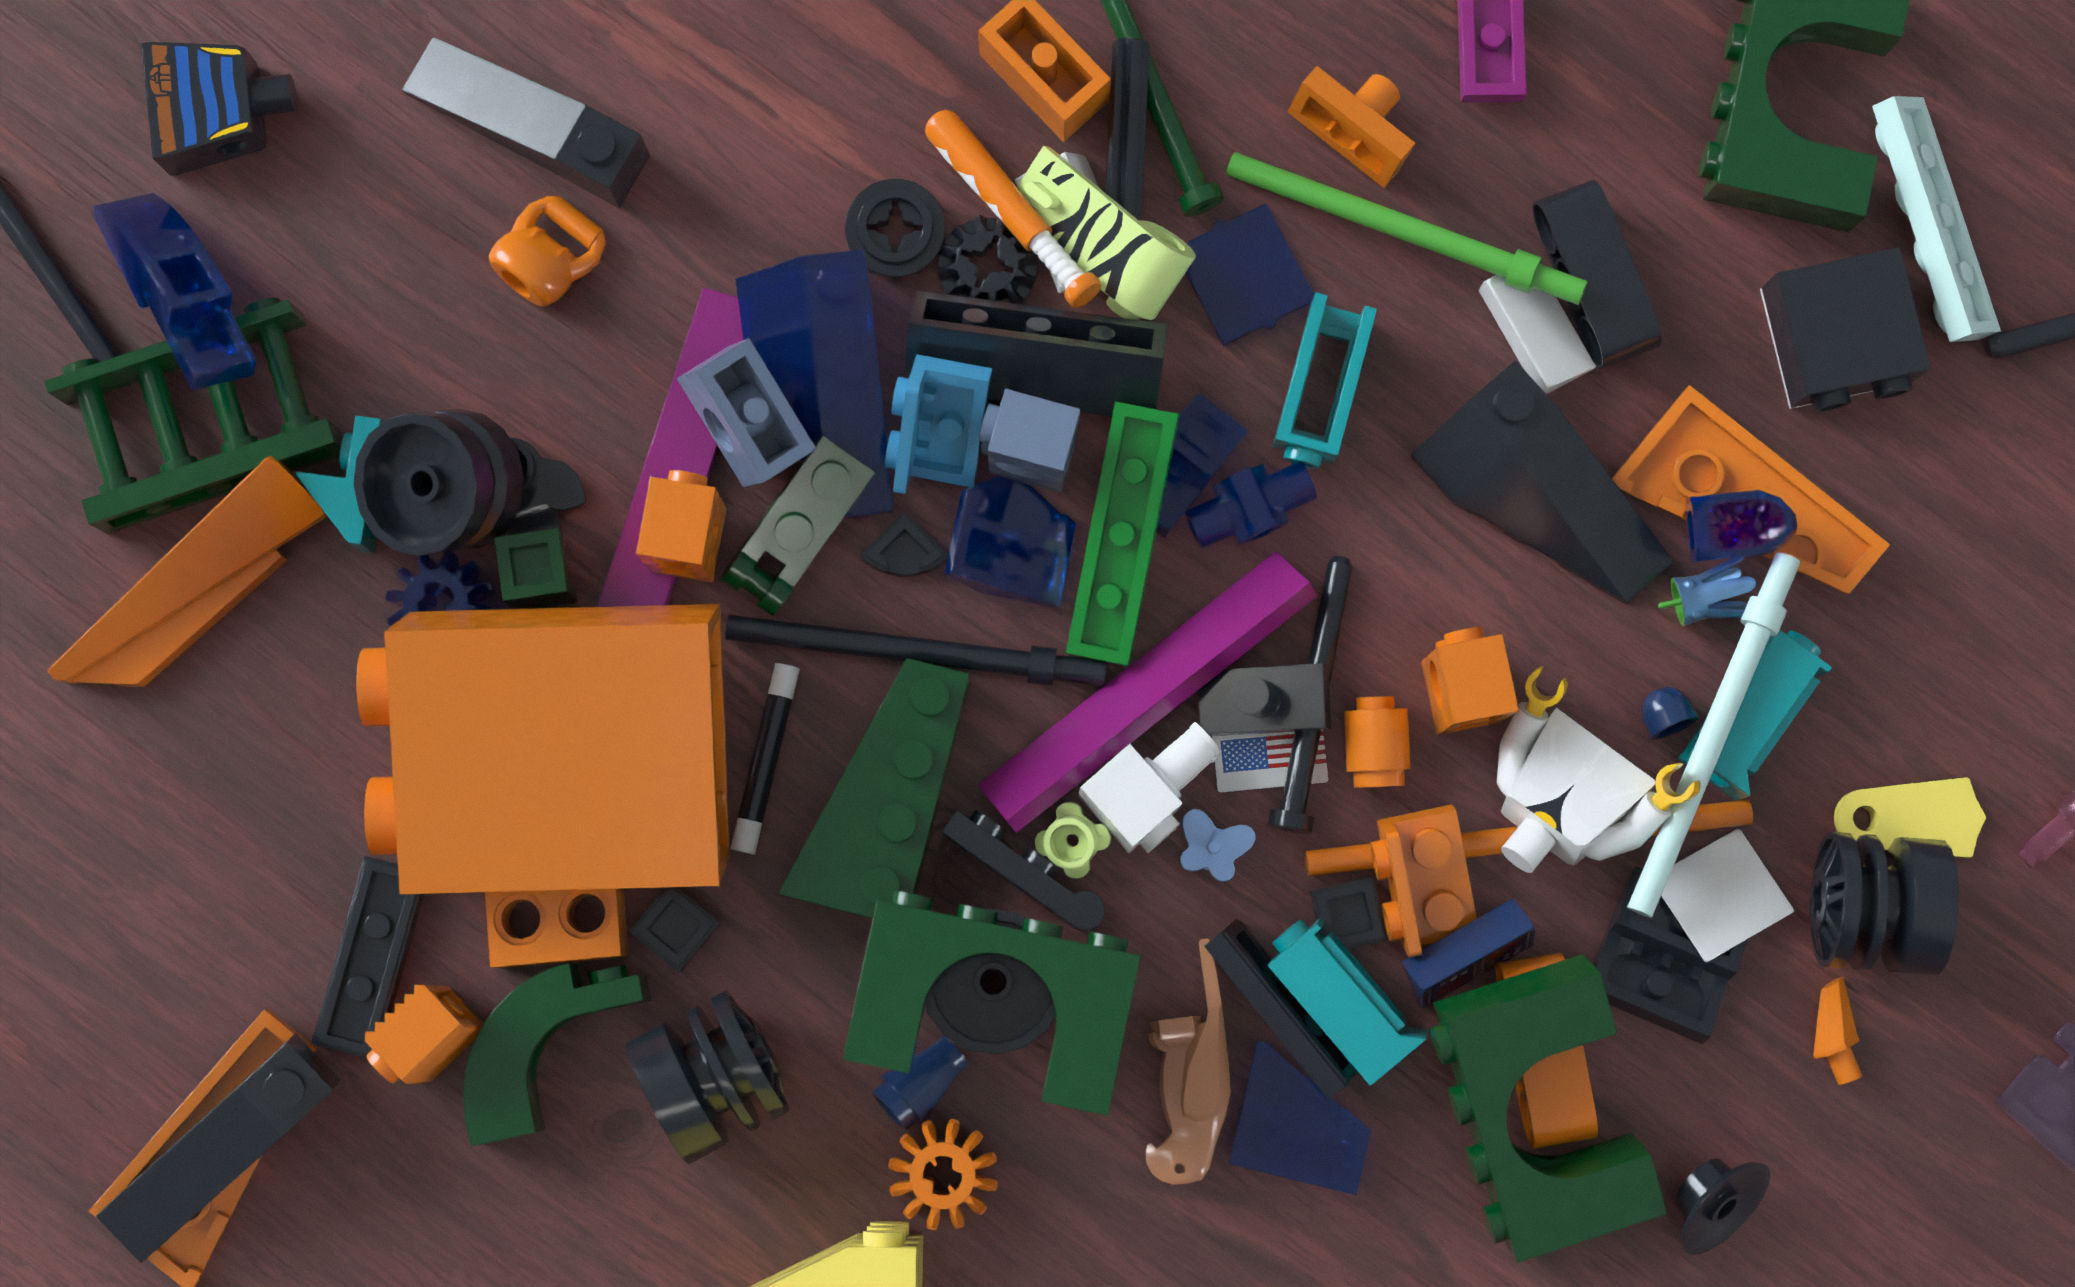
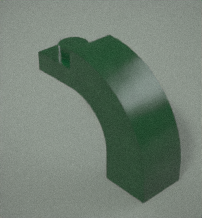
(504, 1060)

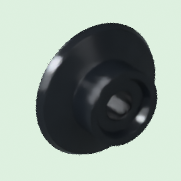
(1719, 1202)

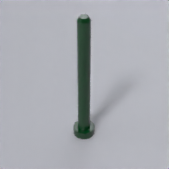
(1199, 194)

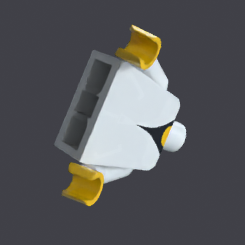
(1573, 789)

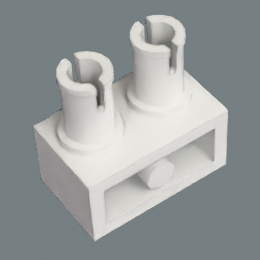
(1141, 795)

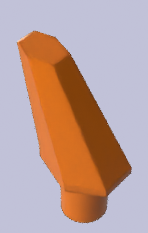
(1837, 1032)

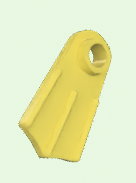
(1917, 810)

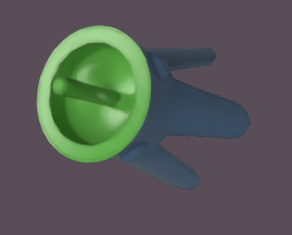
(1701, 594)

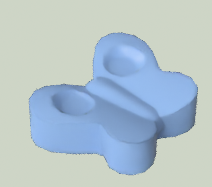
(1213, 847)

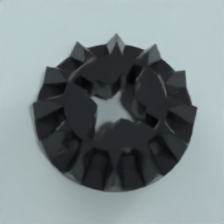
(873, 210)
(975, 237)

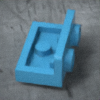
(940, 423)

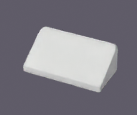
(1537, 333)

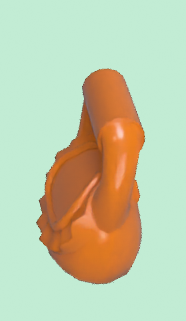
(536, 262)

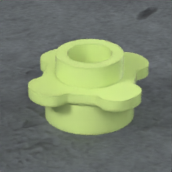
(1055, 845)

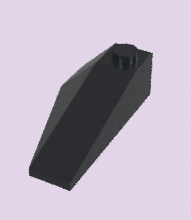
(1536, 479)

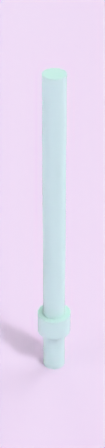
(1761, 620)

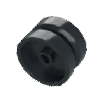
(438, 481)
(987, 1020)

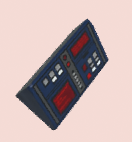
(1469, 952)

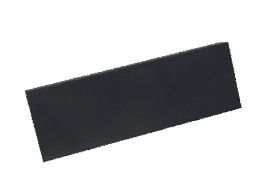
(367, 959)
(1248, 968)

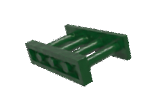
(182, 477)

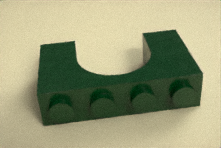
(1755, 156)
(915, 946)
(1491, 1042)

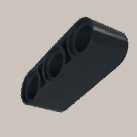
(1587, 243)

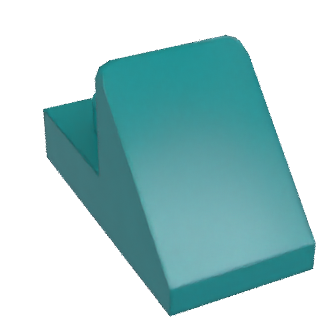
(338, 495)

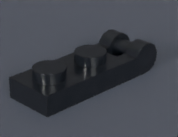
(1027, 872)

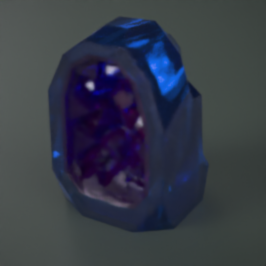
(1738, 525)

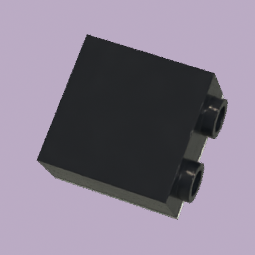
(1845, 330)

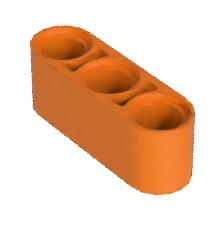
(1556, 1091)

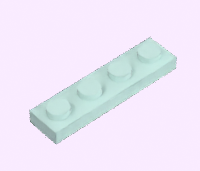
(1941, 235)

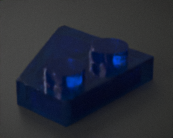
(1294, 1129)

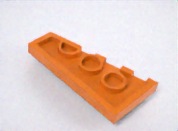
(1708, 453)
(190, 1248)

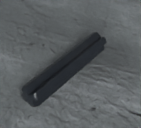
(1127, 123)

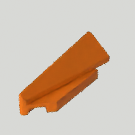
(194, 582)

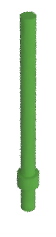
(1520, 269)

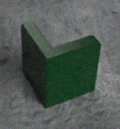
(534, 570)

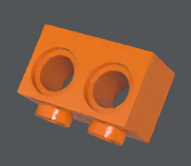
(557, 935)

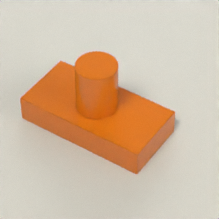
(1355, 122)

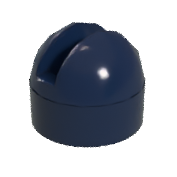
(1667, 712)

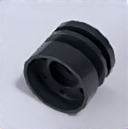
(1884, 903)
(707, 1076)

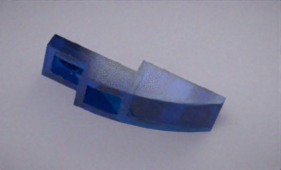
(181, 286)

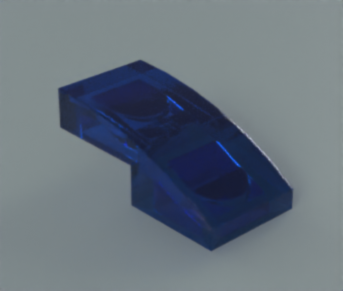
(1200, 449)

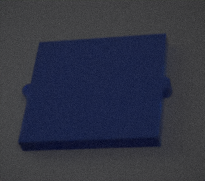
(1246, 275)

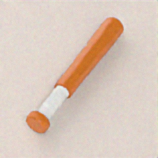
(1001, 195)

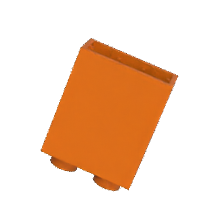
(550, 748)

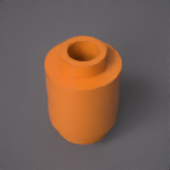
(1377, 742)

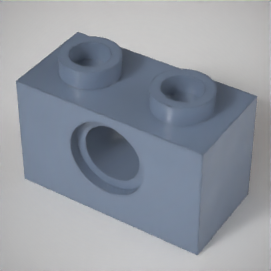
(746, 413)
(1030, 439)

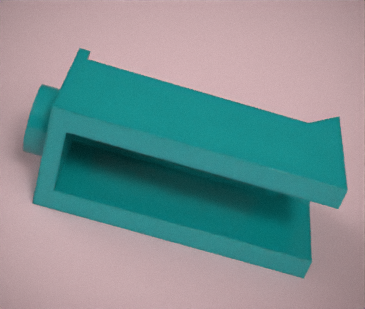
(1338, 325)
(1772, 701)
(1343, 999)

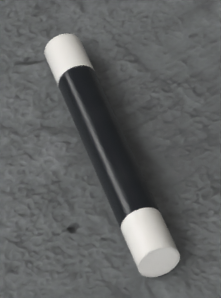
(765, 758)

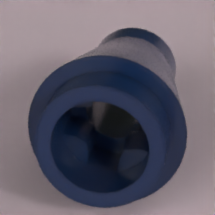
(915, 1094)

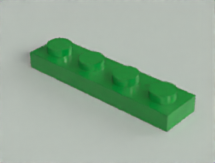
(1122, 533)

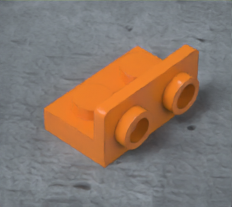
(1425, 876)

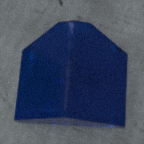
(1010, 542)

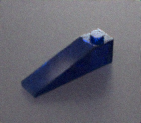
(819, 344)

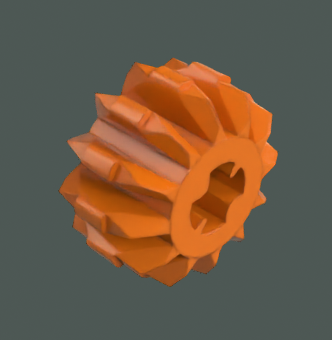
(924, 1185)

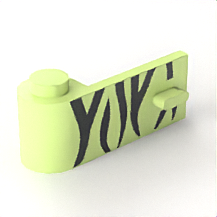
(1130, 256)

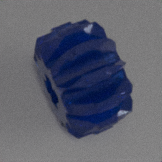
(447, 578)

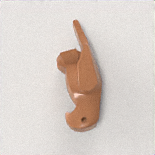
(1191, 1085)

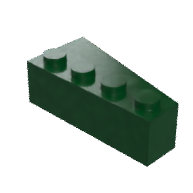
(888, 798)

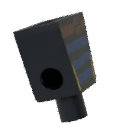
(208, 103)

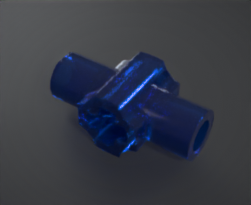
(1251, 504)

